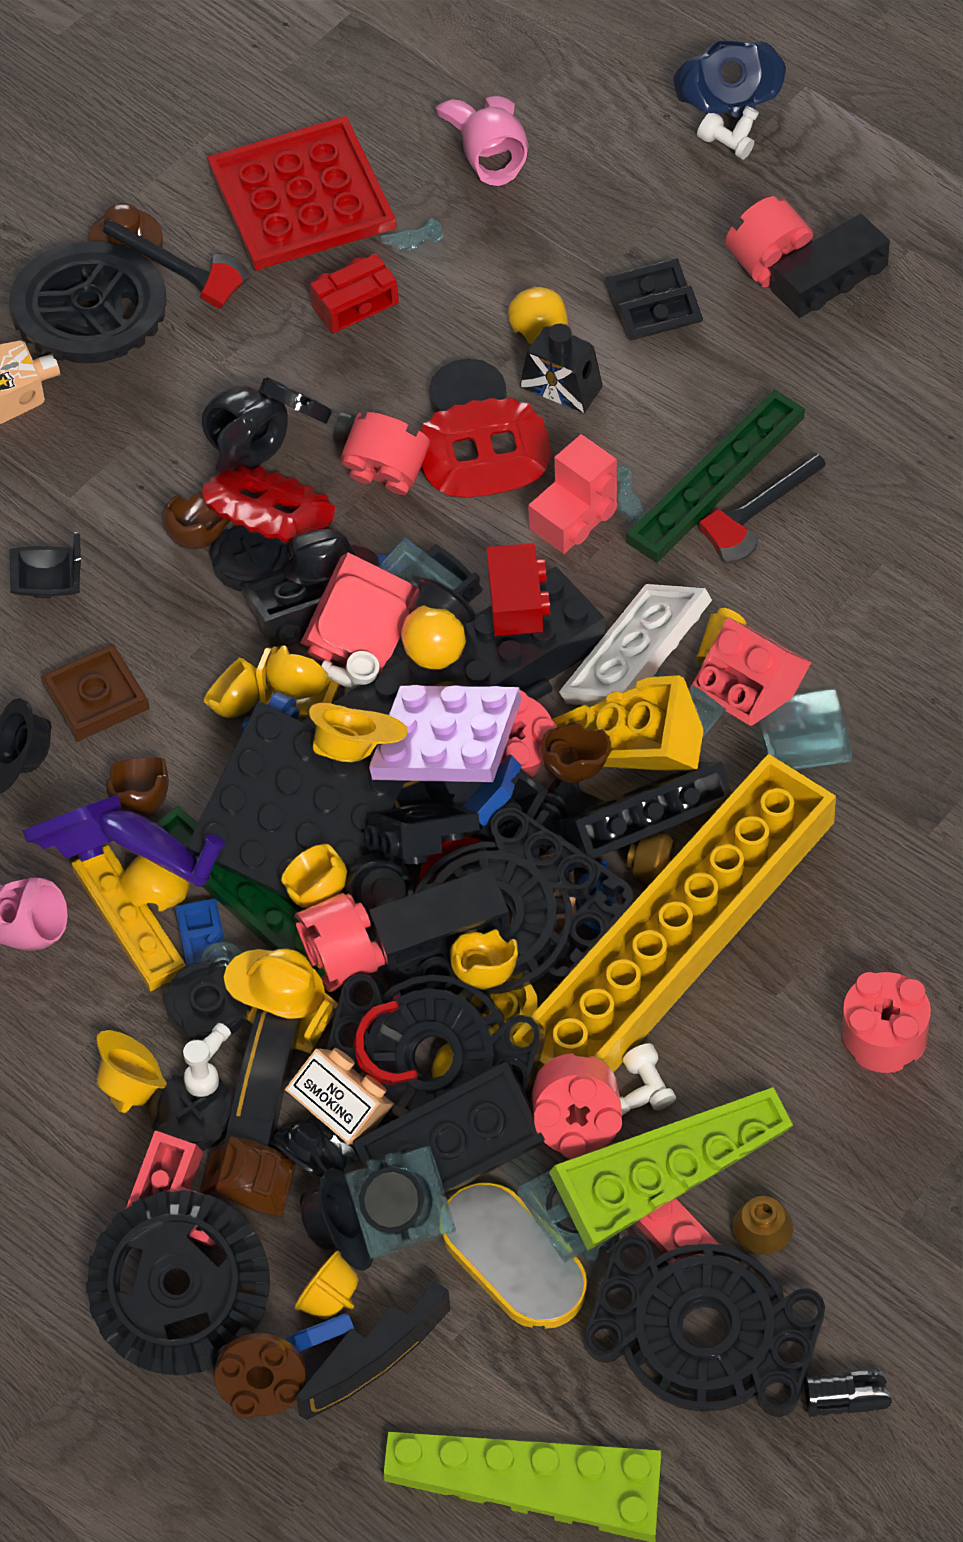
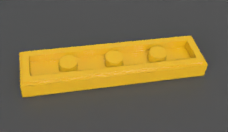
(132, 926)

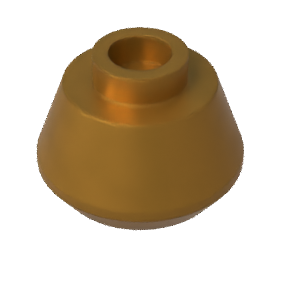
(650, 856)
(762, 1226)

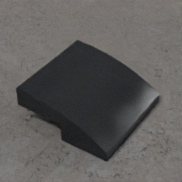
(653, 299)

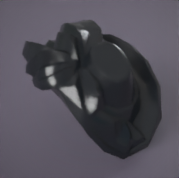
(313, 1146)

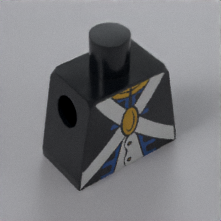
(562, 368)

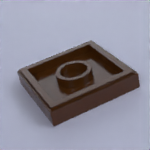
(95, 692)

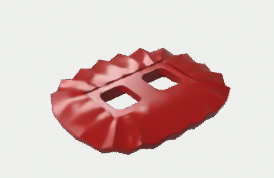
(489, 471)
(310, 509)

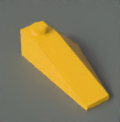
(647, 725)

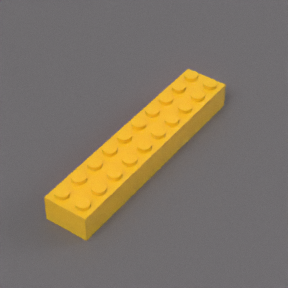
(684, 917)

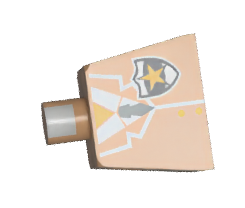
(22, 379)

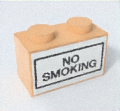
(339, 1094)

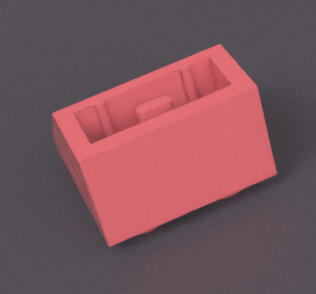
(750, 672)

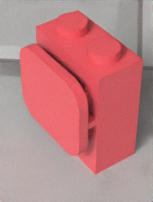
(359, 612)

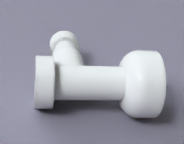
(712, 128)
(360, 670)
(642, 1061)
(202, 1077)

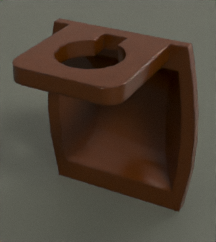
(250, 1176)

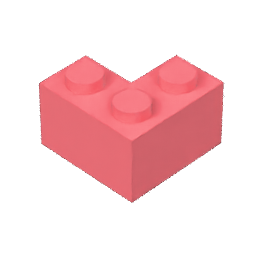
(578, 498)
(169, 1167)

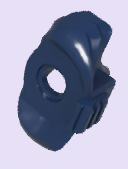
(702, 84)

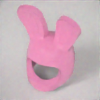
(487, 134)
(31, 914)

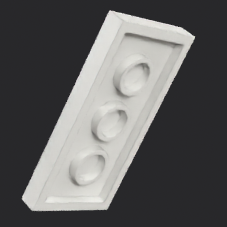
(636, 642)

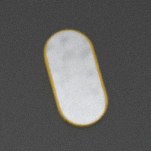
(513, 1257)

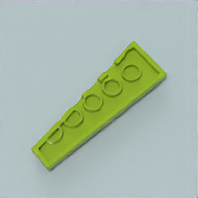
(641, 1174)
(567, 1481)

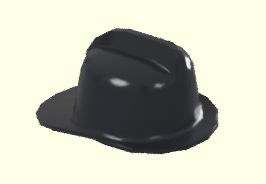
(318, 554)
(440, 596)
(23, 741)
(333, 1220)

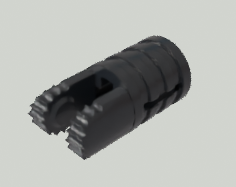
(846, 1393)

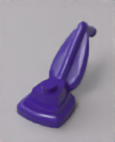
(99, 823)

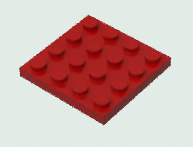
(301, 193)

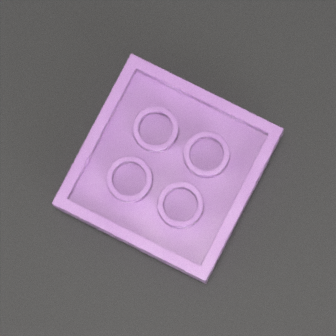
(450, 735)

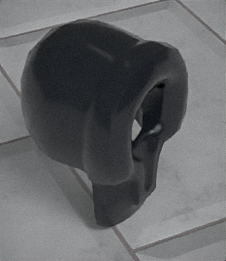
(244, 426)

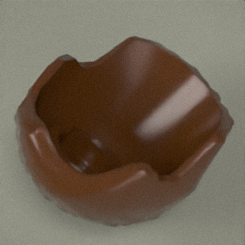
(191, 522)
(574, 752)
(139, 784)

